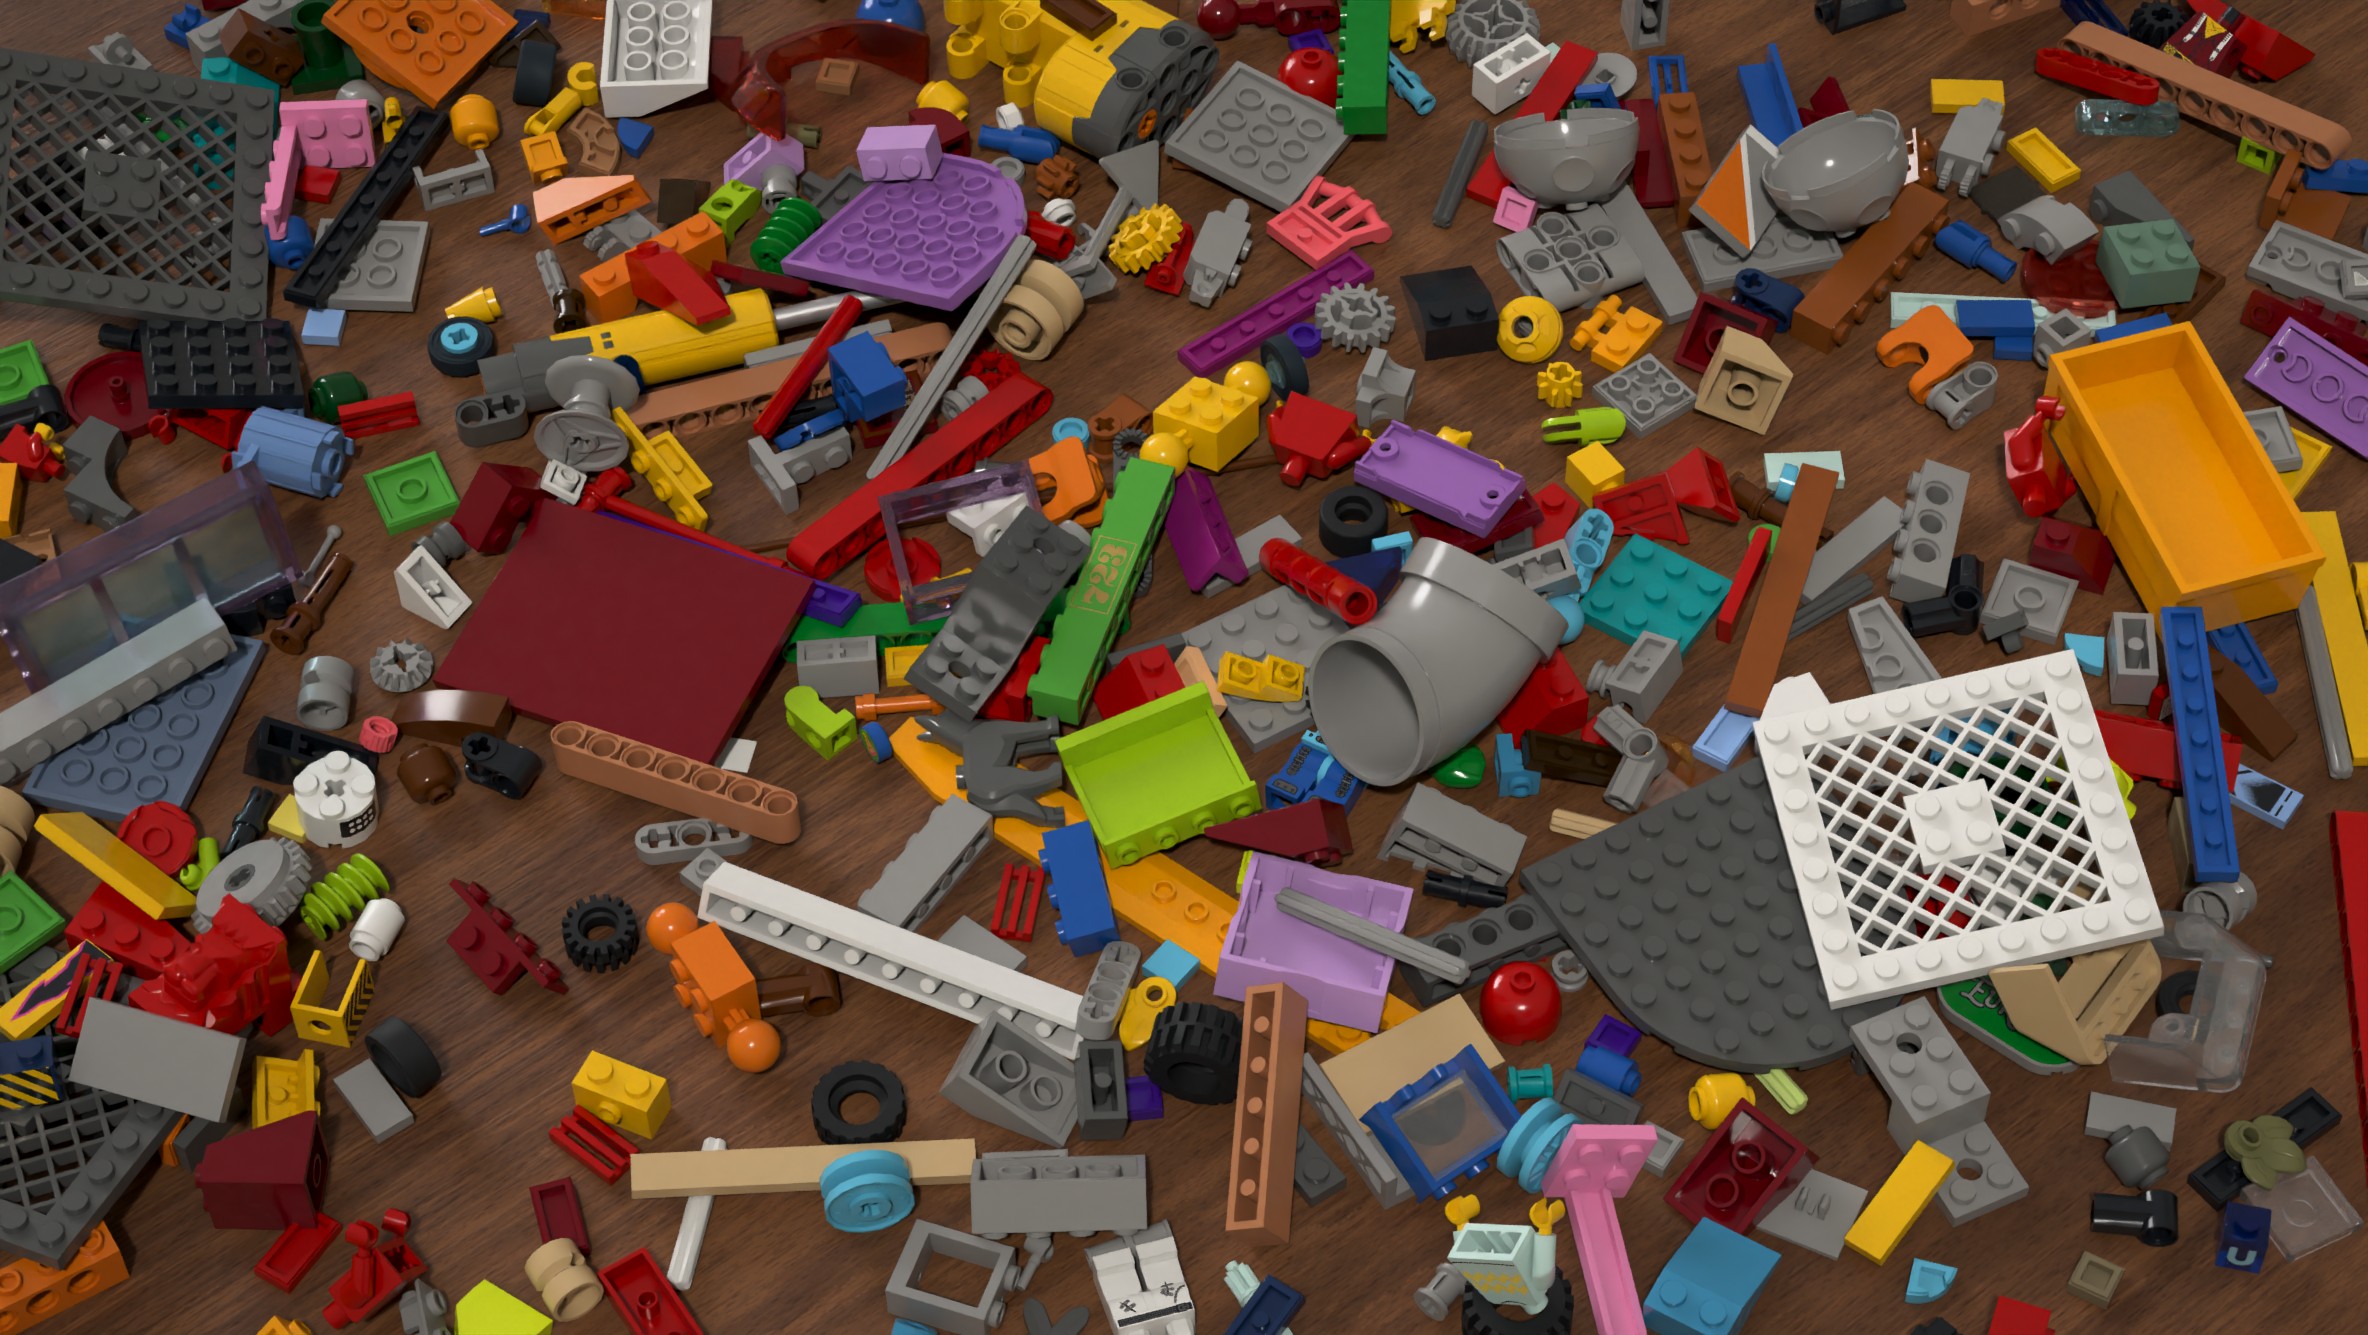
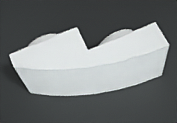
(563, 481)

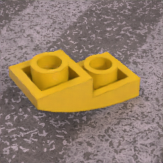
(1265, 681)

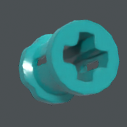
(1529, 1083)

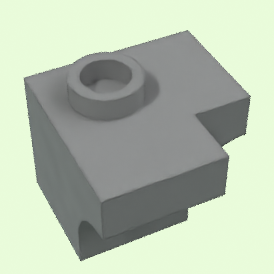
(1384, 389)

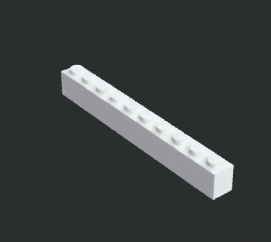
(889, 956)

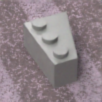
(1451, 838)

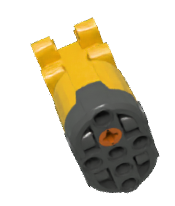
(1089, 93)

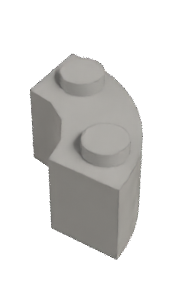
(2048, 228)

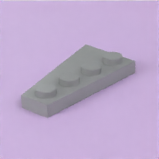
(1888, 649)

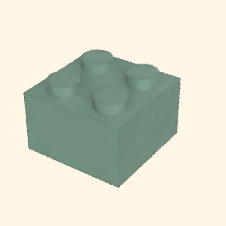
(2147, 263)

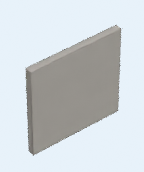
(1817, 1214)

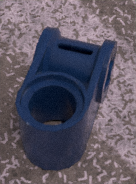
(1768, 296)

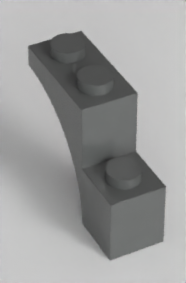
(94, 457)

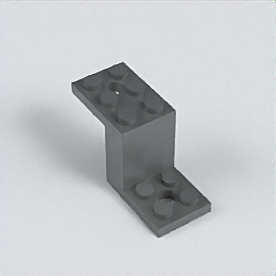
(997, 613)

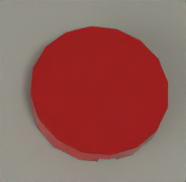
(880, 570)
(161, 835)

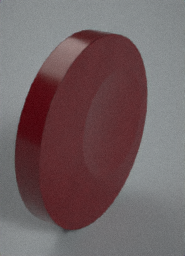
(113, 392)

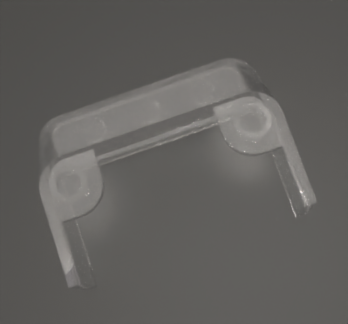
(2214, 1040)

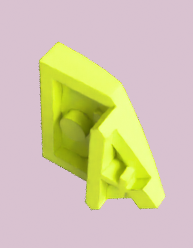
(496, 1312)

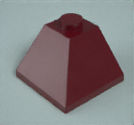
(2074, 552)

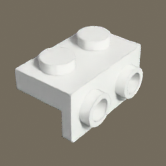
(987, 520)

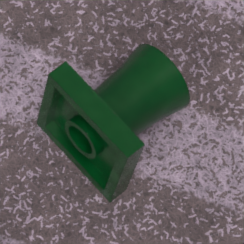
(327, 57)

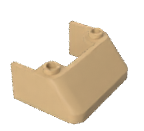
(2092, 999)

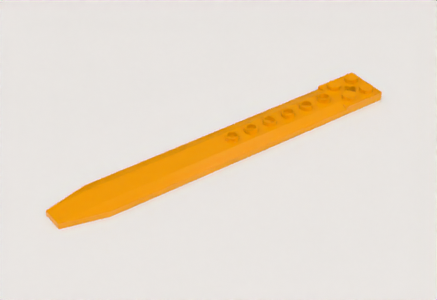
(1148, 894)

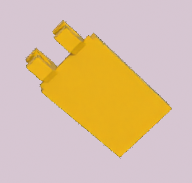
(1411, 14)

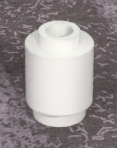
(376, 929)

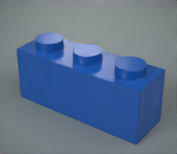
(1079, 888)

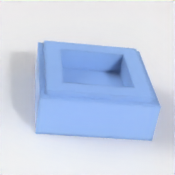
(324, 327)

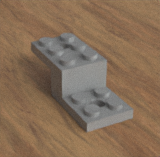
(1940, 1103)

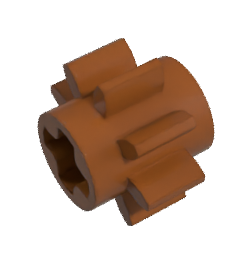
(1056, 178)

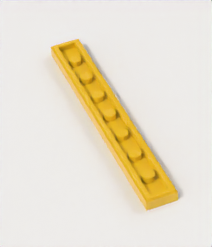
(2342, 631)

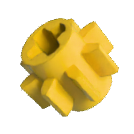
(1559, 384)

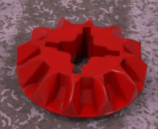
(1004, 363)

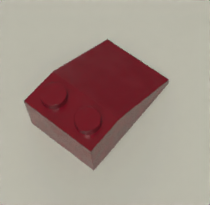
(1304, 830)
(1741, 1172)

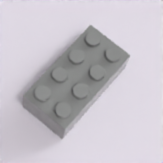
(1058, 1195)

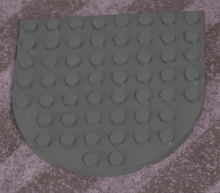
(1703, 927)

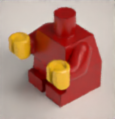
(33, 457)

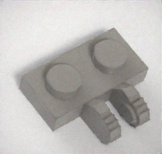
(620, 235)

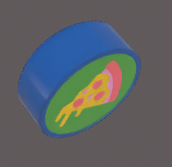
(875, 741)

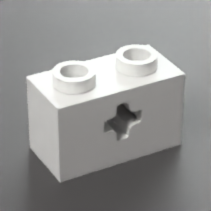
(1509, 73)

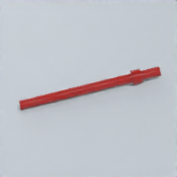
(667, 524)

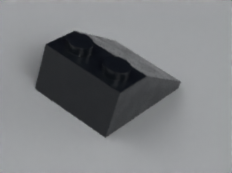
(1451, 312)

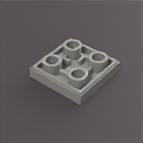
(1645, 395)

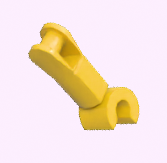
(581, 92)

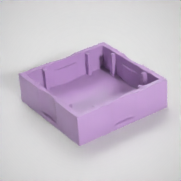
(1335, 975)

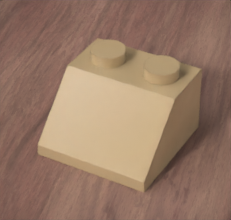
(1743, 382)

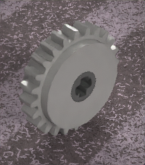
(263, 874)

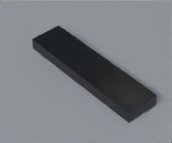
(2223, 1177)

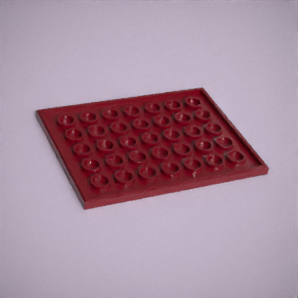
(626, 631)

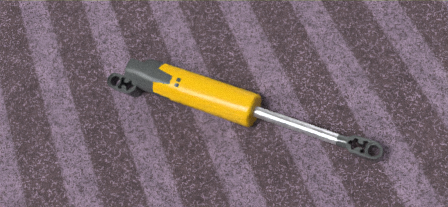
(658, 341)

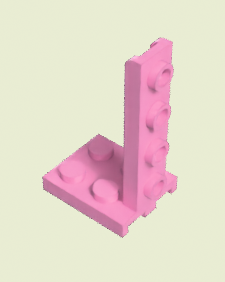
(314, 135)
(1589, 1172)

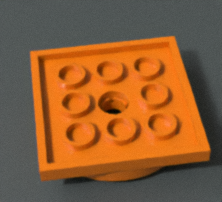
(427, 64)

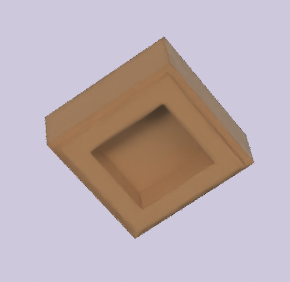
(837, 76)

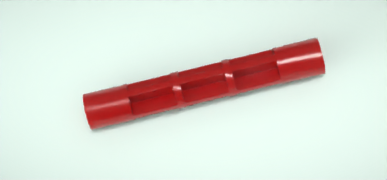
(1318, 581)

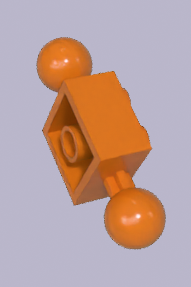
(715, 986)

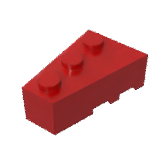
(126, 933)

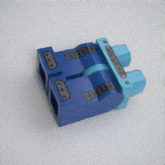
(1311, 775)

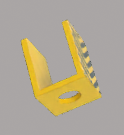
(343, 1022)

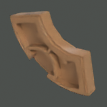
(597, 142)

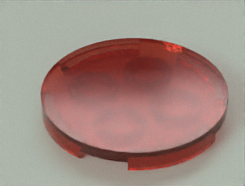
(2069, 283)

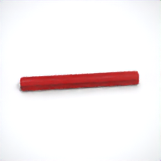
(807, 367)

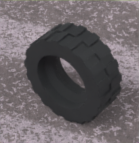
(852, 1079)

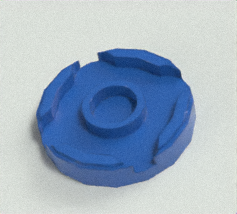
(811, 429)

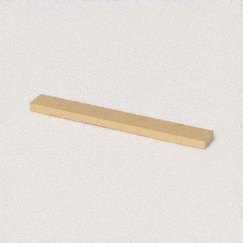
(787, 1167)

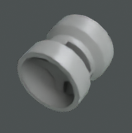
(777, 184)
(967, 393)

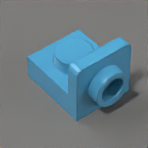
(1509, 771)

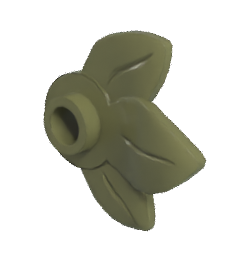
(2264, 1149)

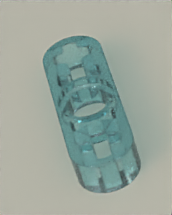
(2101, 125)

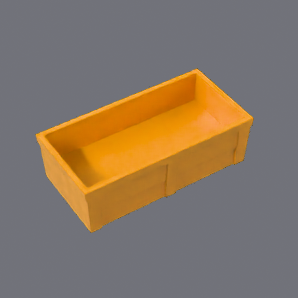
(2180, 478)

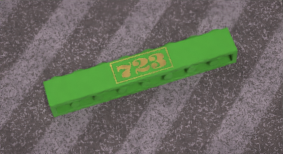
(1102, 591)

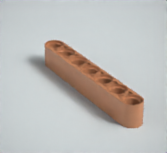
(676, 782)

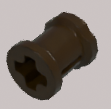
(568, 308)

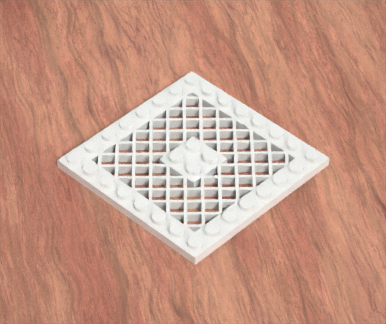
(1956, 829)

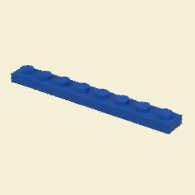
(2199, 745)

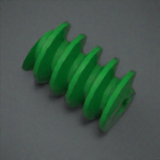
(785, 231)

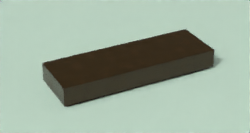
(1569, 757)

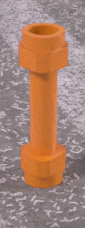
(868, 706)

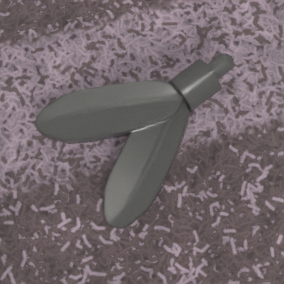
(1038, 1322)

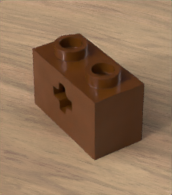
(261, 47)

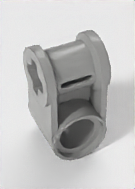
(1965, 394)

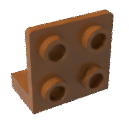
(2303, 208)

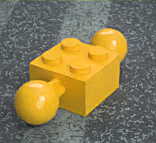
(1208, 420)

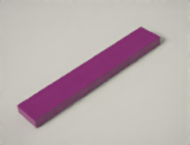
(1271, 316)

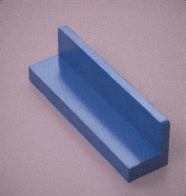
(1769, 98)

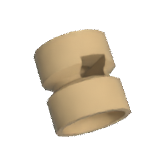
(565, 1279)

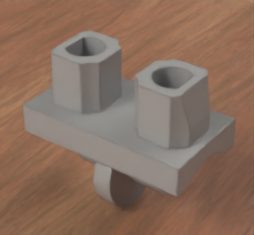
(119, 51)

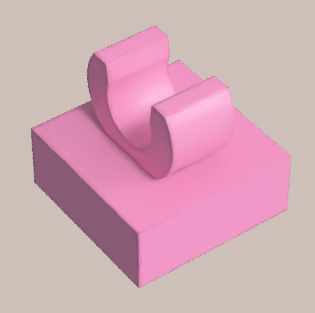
(1515, 210)

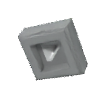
(2354, 278)

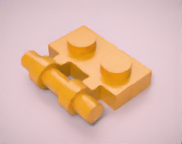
(1624, 342)

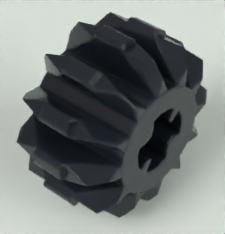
(2156, 22)

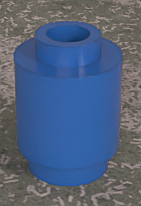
(1610, 1069)

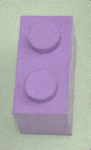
(899, 152)

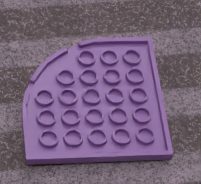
(918, 236)

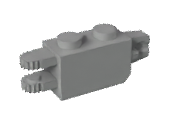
(1970, 145)

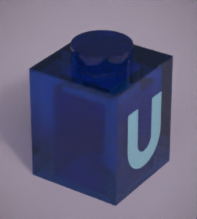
(2243, 1237)

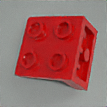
(1011, 697)

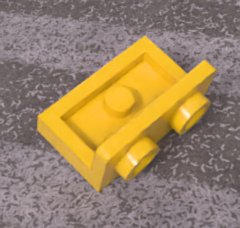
(283, 1088)

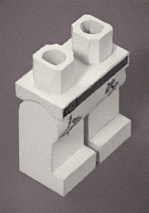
(1163, 1305)

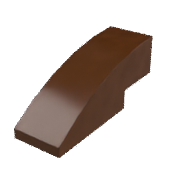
(452, 715)

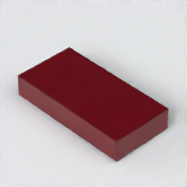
(559, 1213)

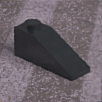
(284, 750)

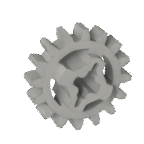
(1354, 317)

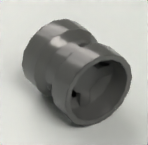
(443, 543)

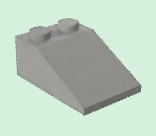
(1014, 1082)

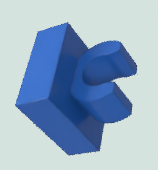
(183, 23)

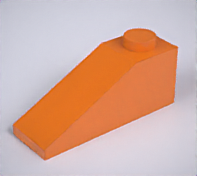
(584, 203)

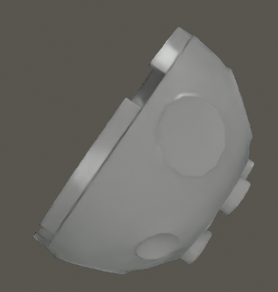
(1568, 157)
(1840, 172)

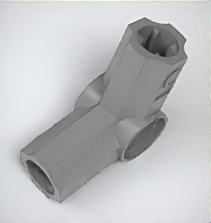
(1634, 770)

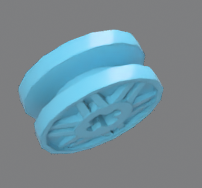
(1534, 1143)
(866, 1191)

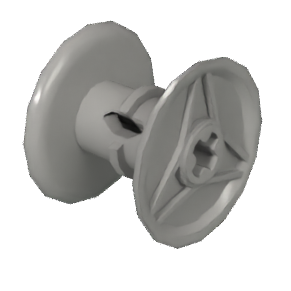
(583, 432)

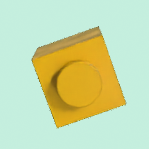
(1593, 471)

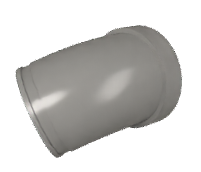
(1429, 664)

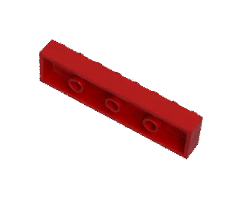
(645, 1297)

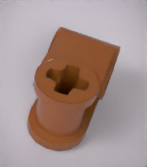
(1118, 416)

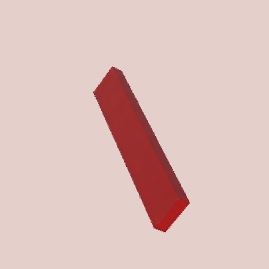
(1549, 96)

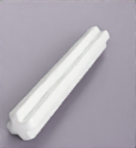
(692, 1231)

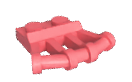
(1316, 238)

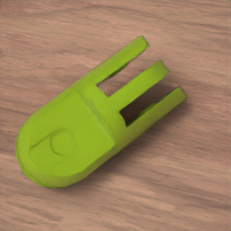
(1590, 425)

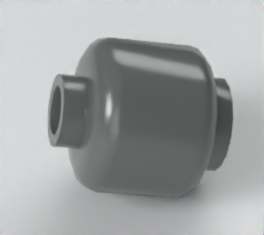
(2137, 1157)

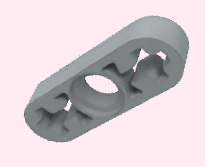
(667, 853)

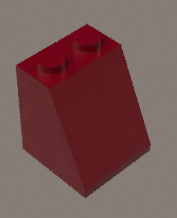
(267, 1176)

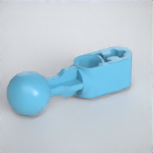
(1587, 546)

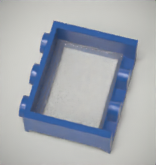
(1444, 1124)

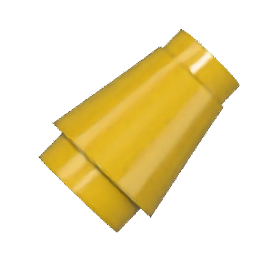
(479, 304)

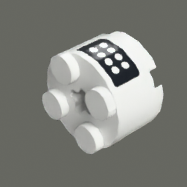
(337, 801)

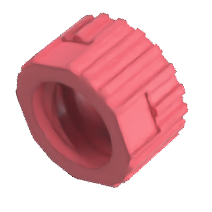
(378, 734)

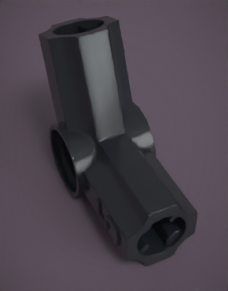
(1957, 610)

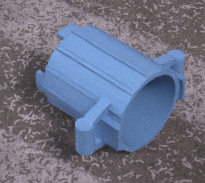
(294, 451)

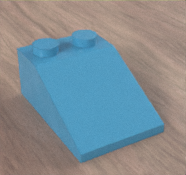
(1709, 1283)

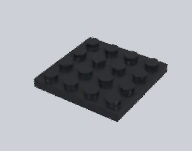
(219, 364)

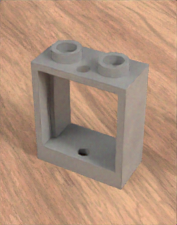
(908, 1302)

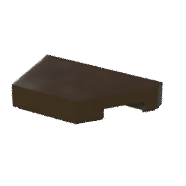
(508, 54)

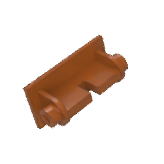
(1920, 168)

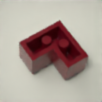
(496, 504)

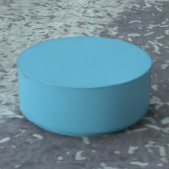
(1071, 427)
(1786, 483)

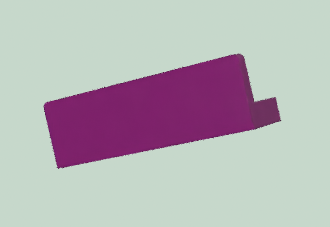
(1201, 532)

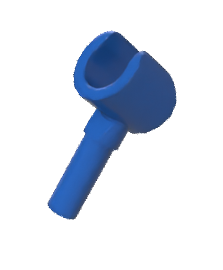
(517, 222)

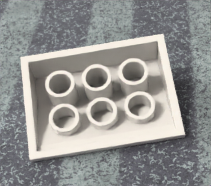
(654, 54)

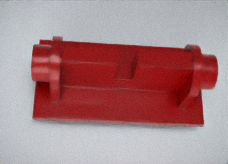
(1168, 273)

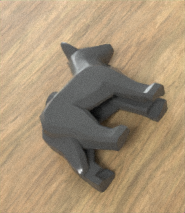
(990, 759)

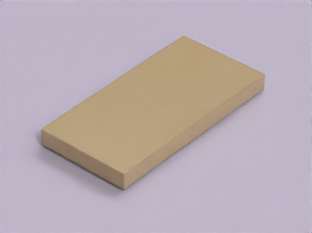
(1405, 1054)

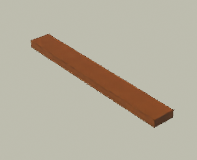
(1781, 591)

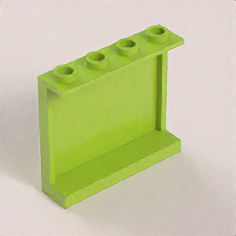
(1157, 775)

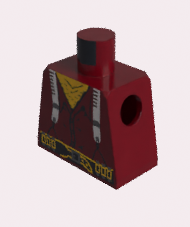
(2209, 42)

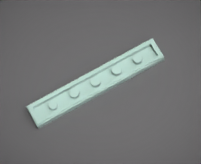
(1907, 304)

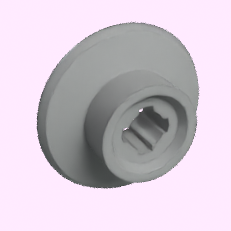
(1613, 69)

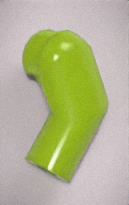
(209, 859)

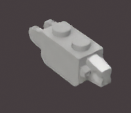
(1217, 251)

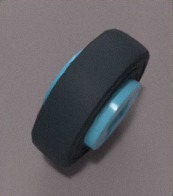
(458, 345)

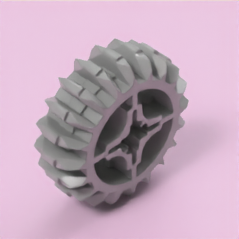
(1486, 26)

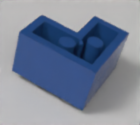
(865, 378)

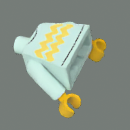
(1506, 1260)

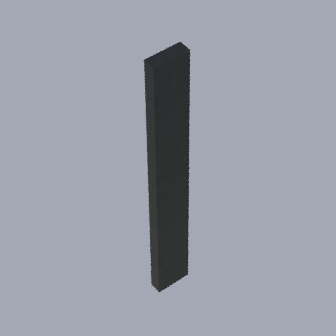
(366, 207)

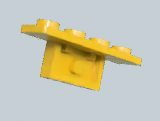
(669, 471)

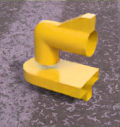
(393, 120)

